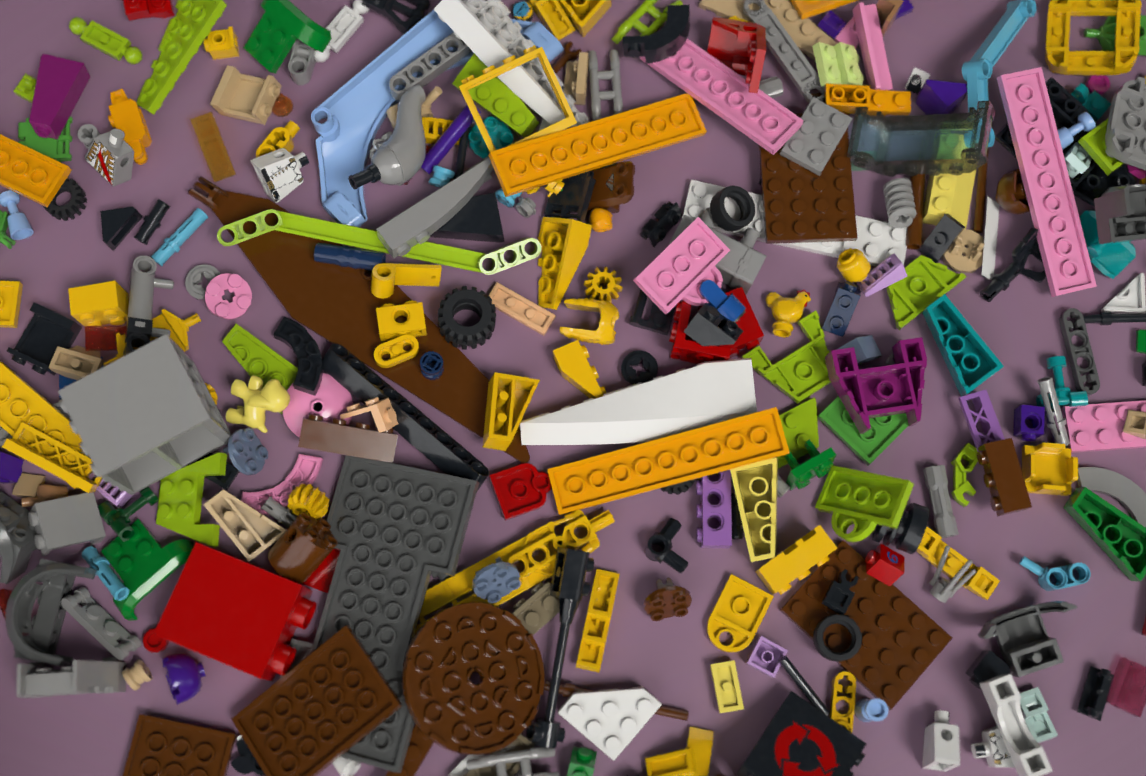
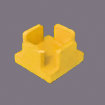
(1049, 469)

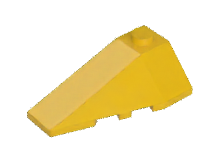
(562, 250)

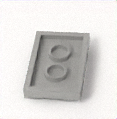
(817, 137)

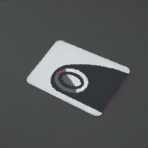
(916, 80)

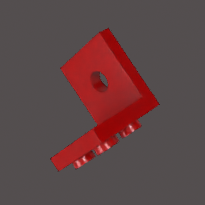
(690, 350)

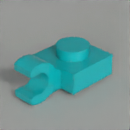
(1094, 102)

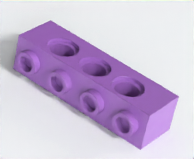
(721, 536)

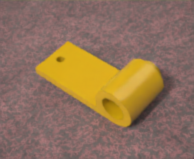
(390, 274)

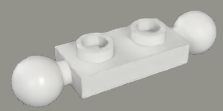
(343, 28)

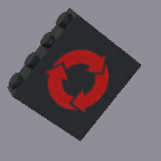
(803, 744)

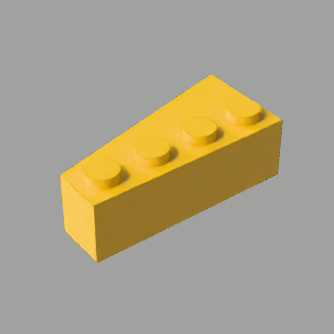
(585, 13)

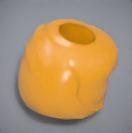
(601, 220)

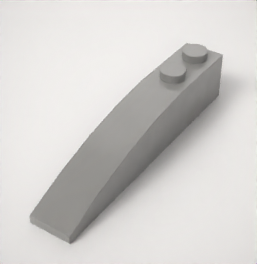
(432, 212)

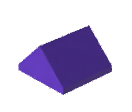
(940, 96)

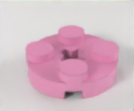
(233, 284)

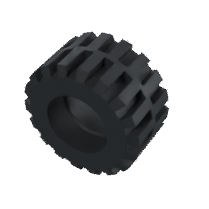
(472, 301)

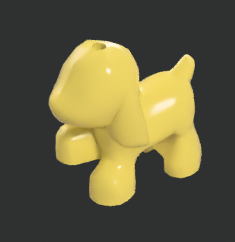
(256, 402)

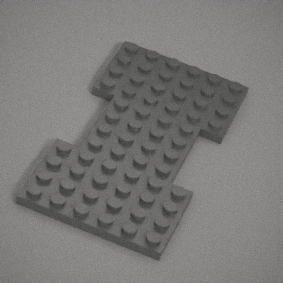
(391, 534)

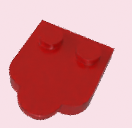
(520, 489)

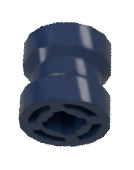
(431, 371)

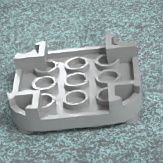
(1127, 124)

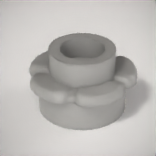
(526, 207)

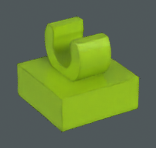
(26, 88)

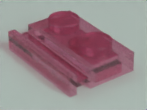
(1128, 687)

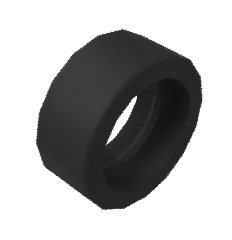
(744, 202)
(855, 632)

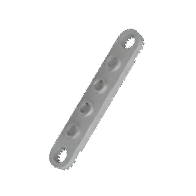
(785, 50)

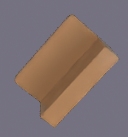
(887, 12)

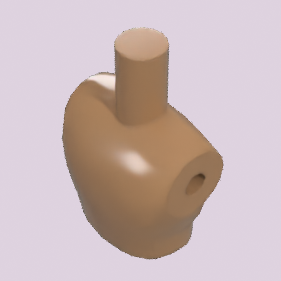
(45, 493)

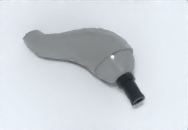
(404, 150)

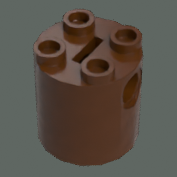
(302, 548)

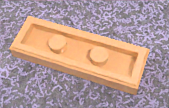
(521, 309)

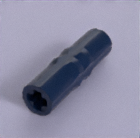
(347, 256)

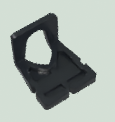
(1023, 250)

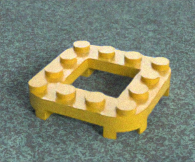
(1092, 62)

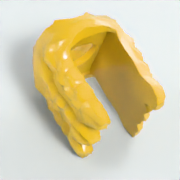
(608, 315)

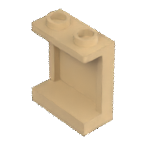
(245, 96)

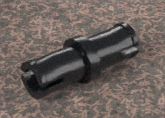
(152, 222)
(1000, 282)

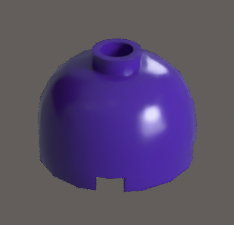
(183, 676)

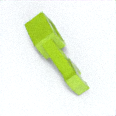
(960, 484)

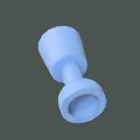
(1085, 123)
(17, 222)
(871, 710)

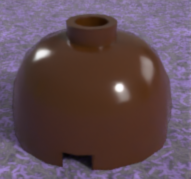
(1011, 193)

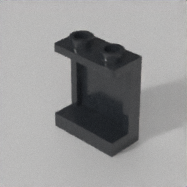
(42, 337)

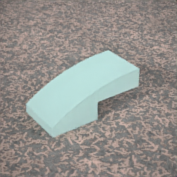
(1035, 714)

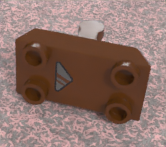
(613, 186)

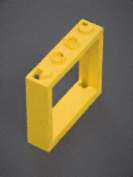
(509, 64)

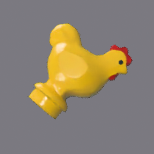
(786, 311)

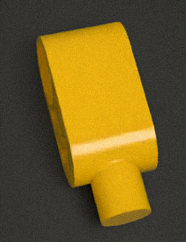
(279, 138)

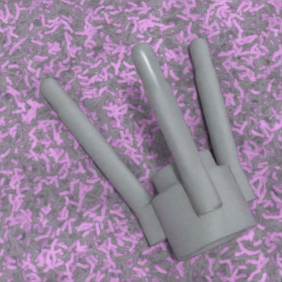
(944, 588)

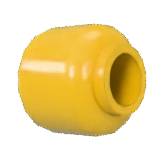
(853, 265)

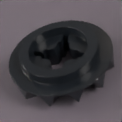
(633, 359)

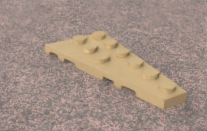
(802, 32)

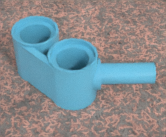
(1063, 574)

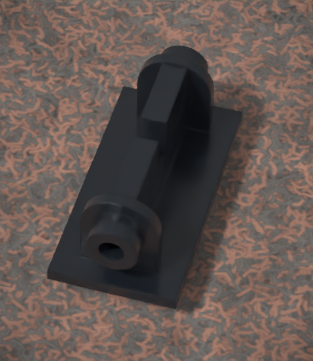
(667, 217)
(1095, 693)

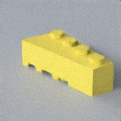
(757, 502)

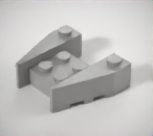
(83, 678)

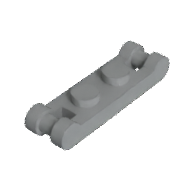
(100, 624)

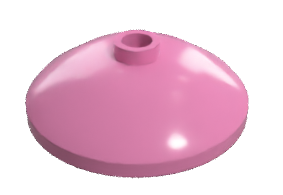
(331, 396)

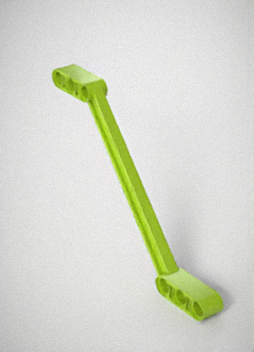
(369, 240)

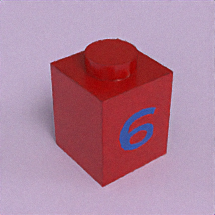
(885, 564)

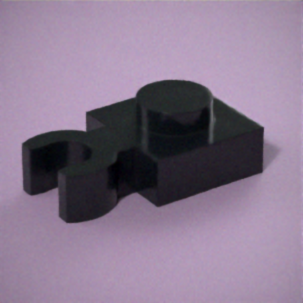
(838, 594)

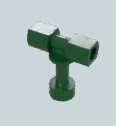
(119, 518)

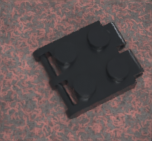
(573, 198)

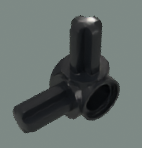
(664, 540)

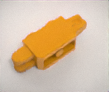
(130, 119)

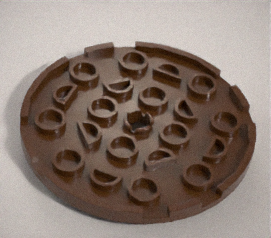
(438, 672)

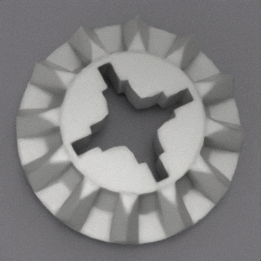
(195, 277)

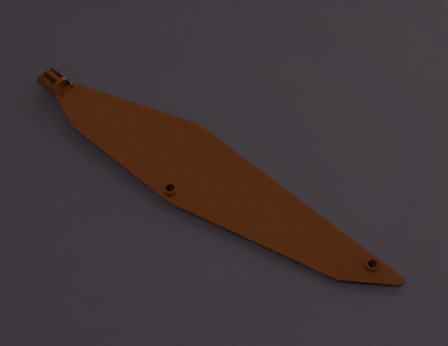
(343, 310)

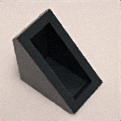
(118, 224)

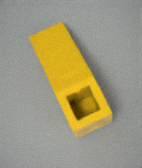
(575, 368)

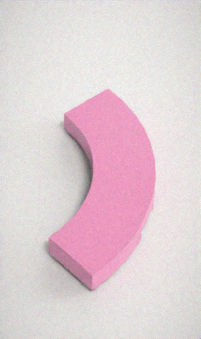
(304, 472)

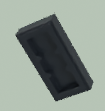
(941, 238)

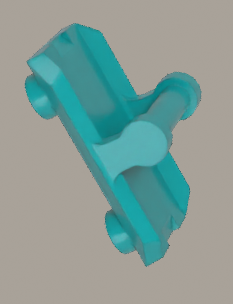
(1109, 257)

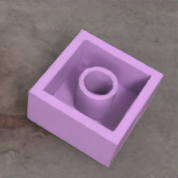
(766, 656)

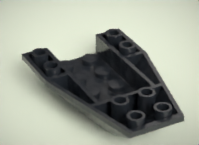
(1066, 109)

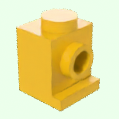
(222, 43)

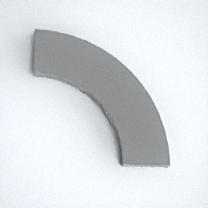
(1117, 486)

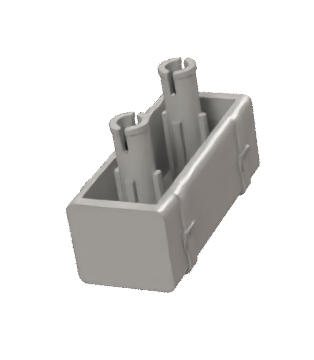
(741, 263)

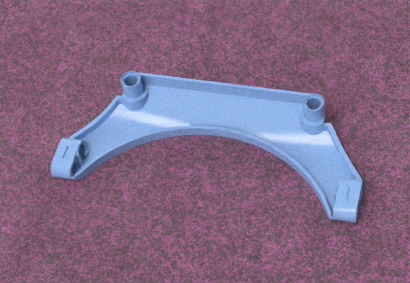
(361, 107)

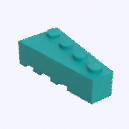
(961, 347)

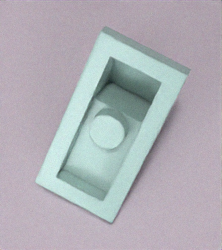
(1077, 160)

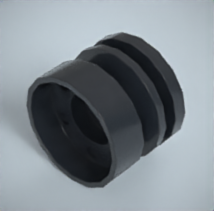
(909, 531)

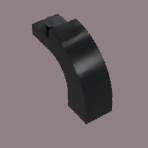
(665, 41)

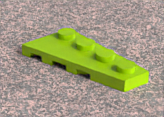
(259, 358)

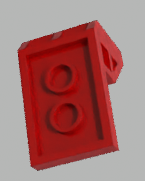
(739, 47)

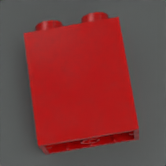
(236, 613)

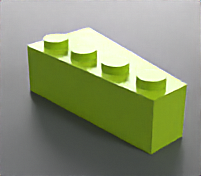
(498, 99)

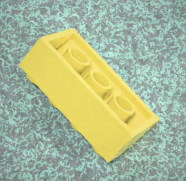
(948, 195)

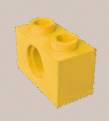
(390, 329)

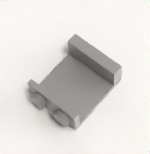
(66, 522)

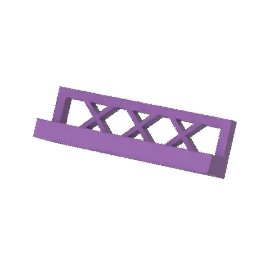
(985, 414)

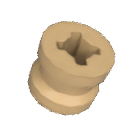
(137, 675)

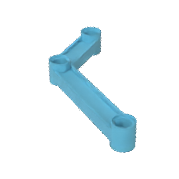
(981, 65)

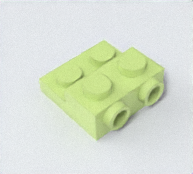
(837, 64)

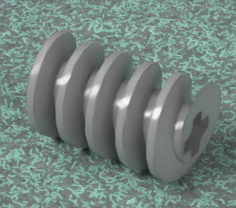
(899, 202)

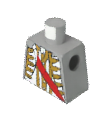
(111, 157)

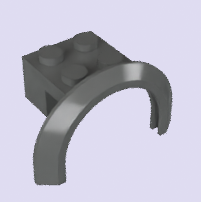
(1025, 639)

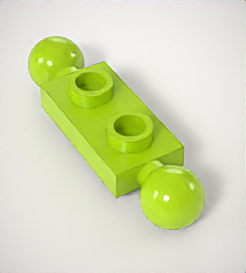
(105, 40)

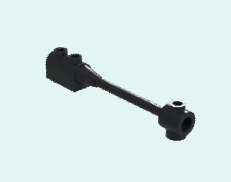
(570, 586)

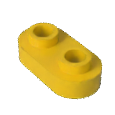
(395, 350)

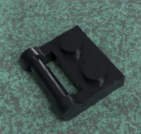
(657, 320)

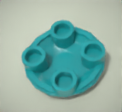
(498, 132)

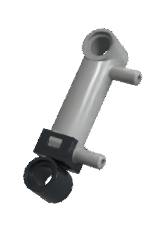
(139, 319)

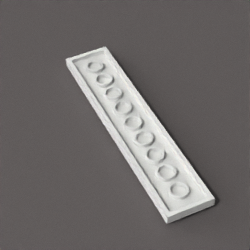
(874, 239)

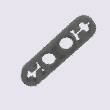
(1075, 352)

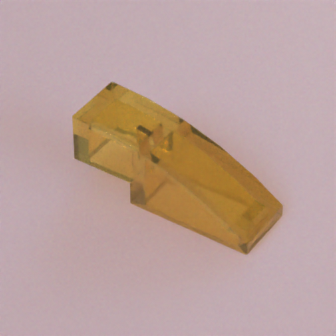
(213, 146)

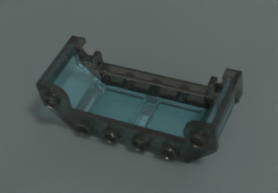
(921, 142)

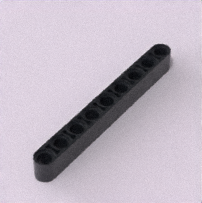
(412, 423)

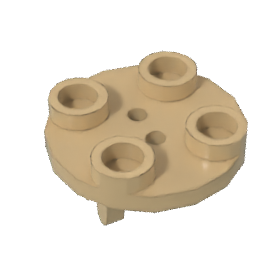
(973, 254)

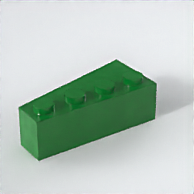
(1112, 531)

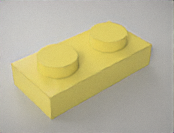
(726, 686)

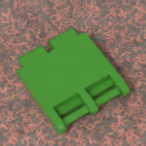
(48, 146)

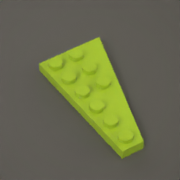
(178, 47)

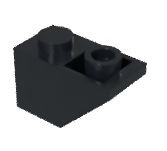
(712, 328)
(986, 667)

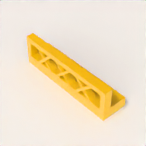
(48, 463)

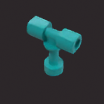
(1063, 393)

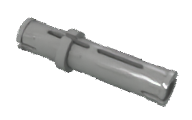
(1046, 385)

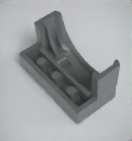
(1121, 214)
(16, 539)
(47, 624)

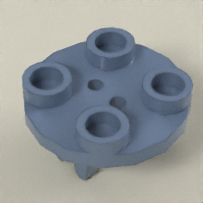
(246, 451)
(496, 581)

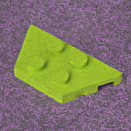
(922, 286)
(799, 426)

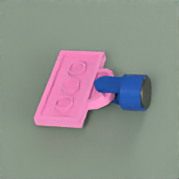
(689, 273)

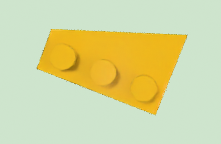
(505, 407)
(796, 561)

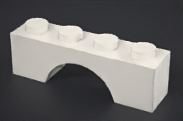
(1005, 707)

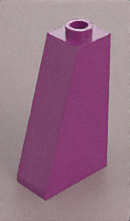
(56, 94)

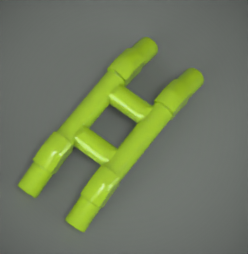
(633, 20)

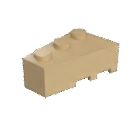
(243, 524)

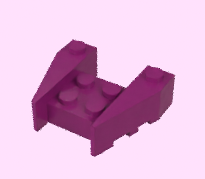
(880, 389)

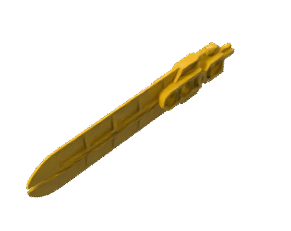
(522, 551)

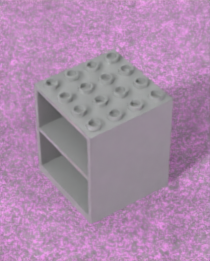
(144, 416)

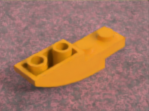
(848, 97)

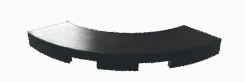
(307, 352)

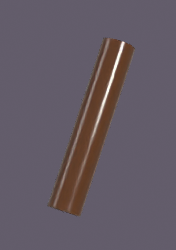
(914, 231)

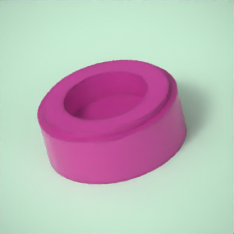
(1099, 83)

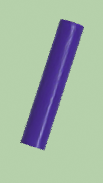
(448, 139)

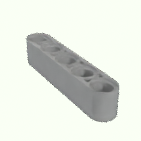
(424, 66)

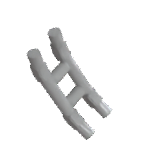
(596, 75)
(523, 756)

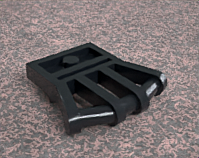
(384, 8)

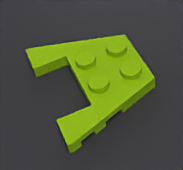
(803, 370)
(182, 499)

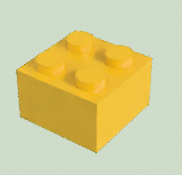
(99, 304)

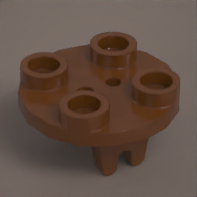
(667, 601)

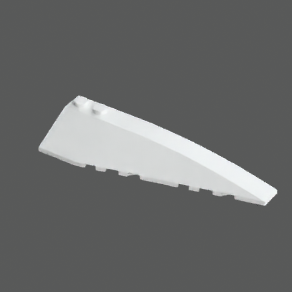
(494, 37)
(651, 409)

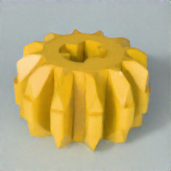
(603, 277)
(308, 500)

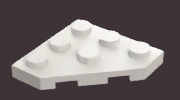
(610, 716)

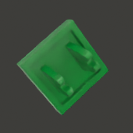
(816, 466)

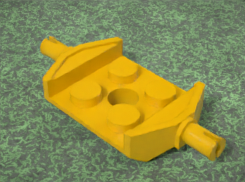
(164, 321)

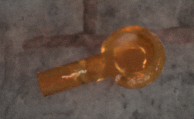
(283, 106)

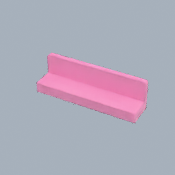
(872, 47)

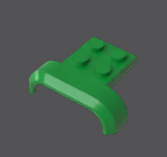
(279, 30)
(143, 564)

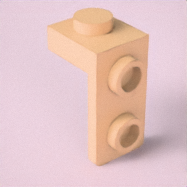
(381, 410)

